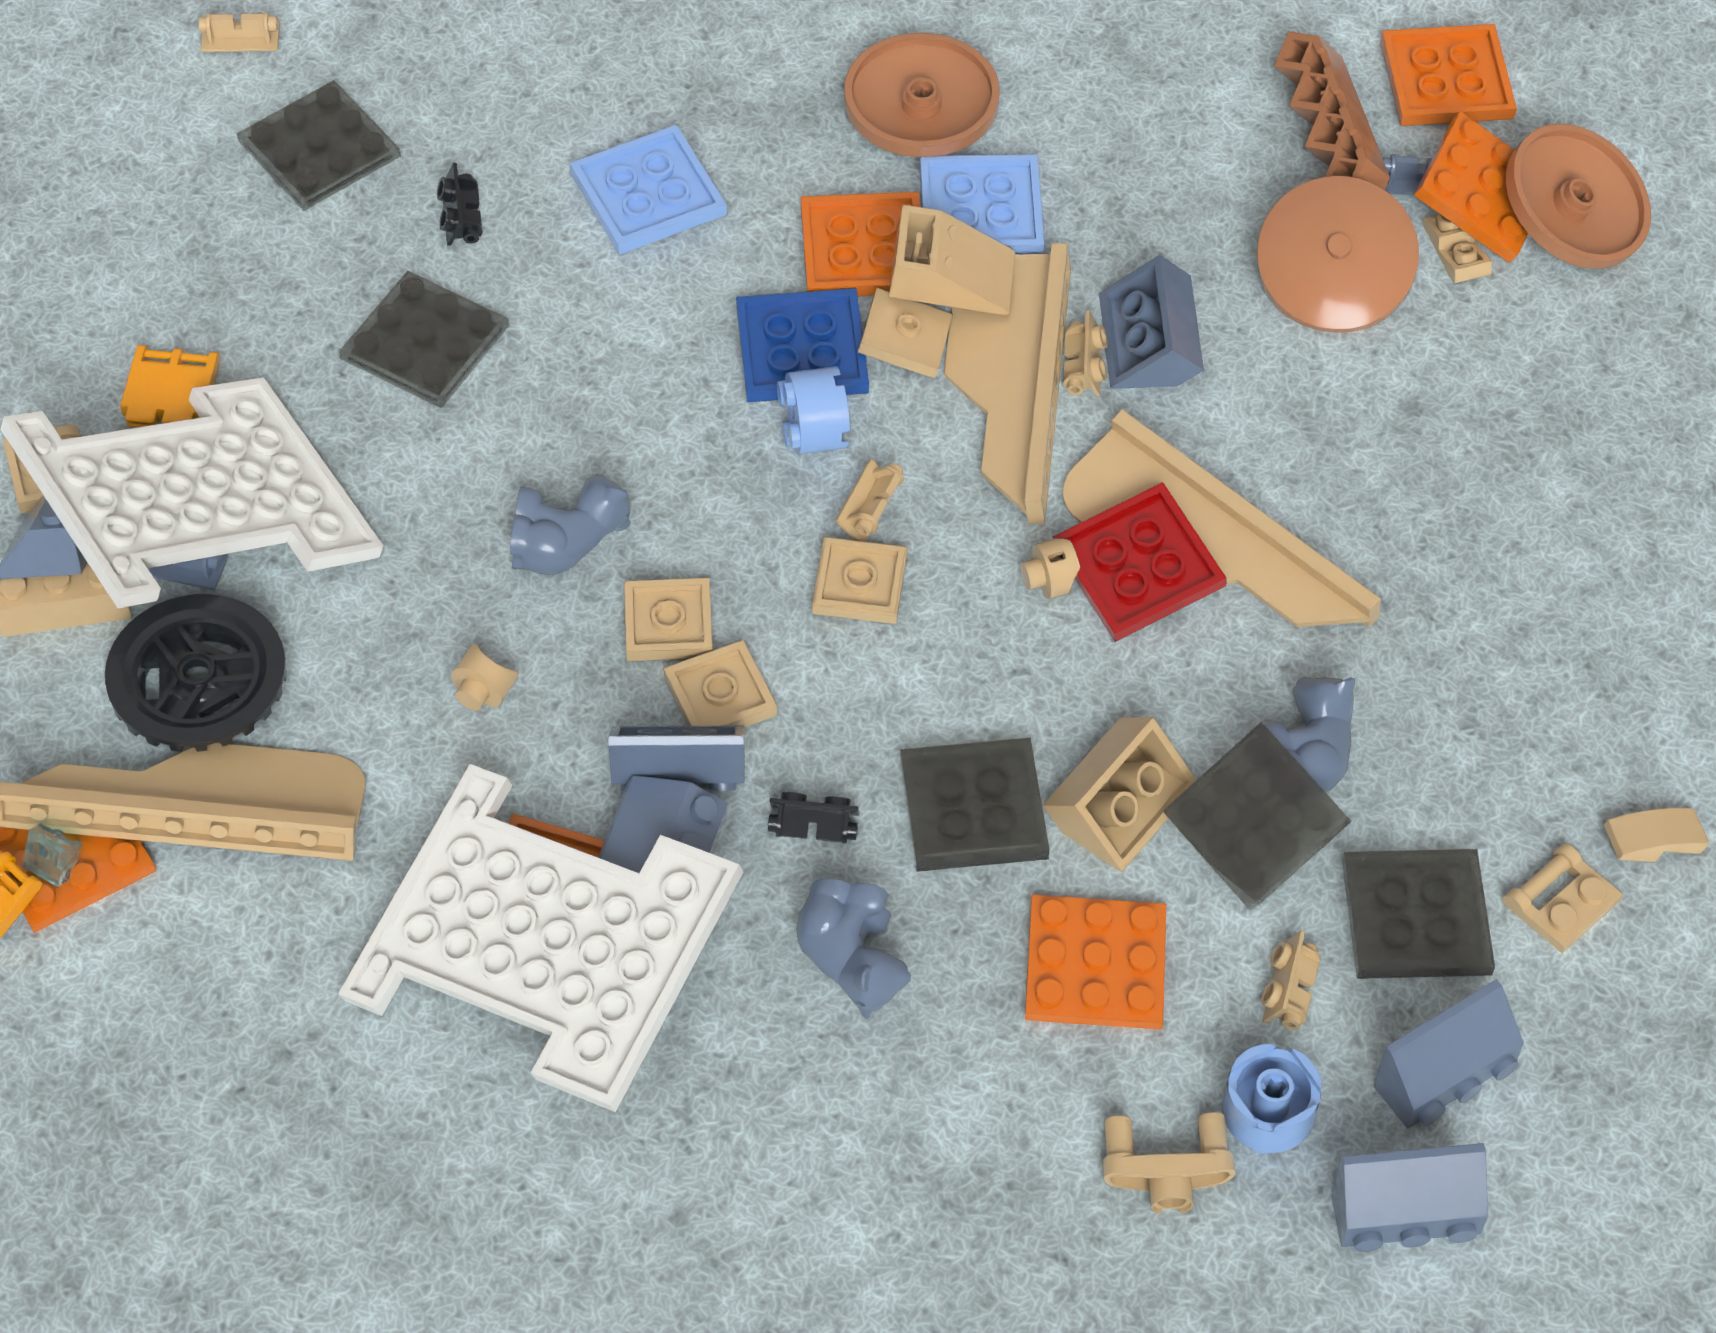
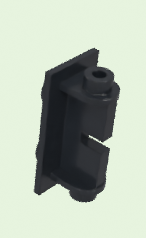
(458, 194)
(796, 814)

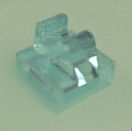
(50, 854)

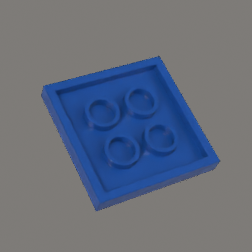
(800, 334)

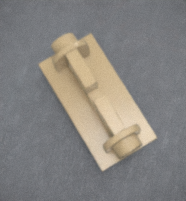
(252, 33)
(1085, 342)
(868, 499)
(1294, 965)

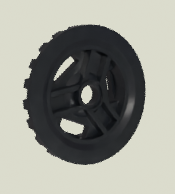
(171, 639)

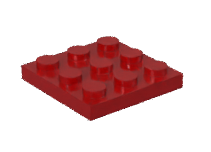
(1142, 562)

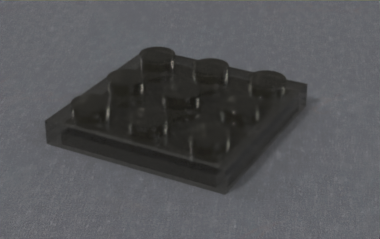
(318, 145)
(424, 339)
(974, 804)
(1257, 816)
(1417, 914)

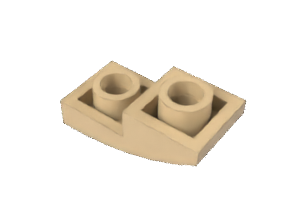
(1457, 250)
(1649, 833)

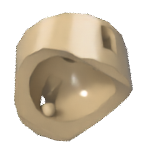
(1048, 568)
(481, 680)

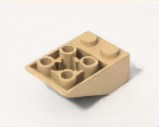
(949, 263)

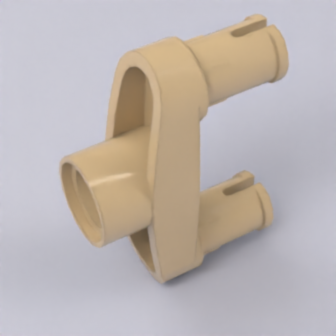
(1168, 1176)

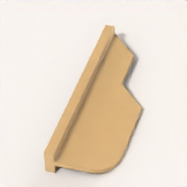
(1013, 376)
(1238, 535)
(203, 798)

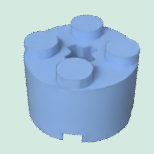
(814, 410)
(1271, 1098)

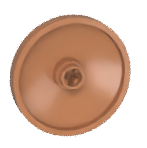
(921, 94)
(1578, 196)
(1337, 254)

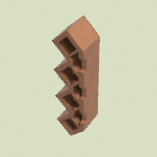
(1332, 106)

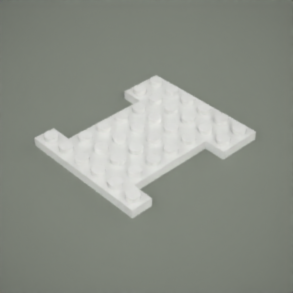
(193, 489)
(547, 937)

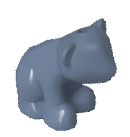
(556, 538)
(1326, 739)
(833, 936)

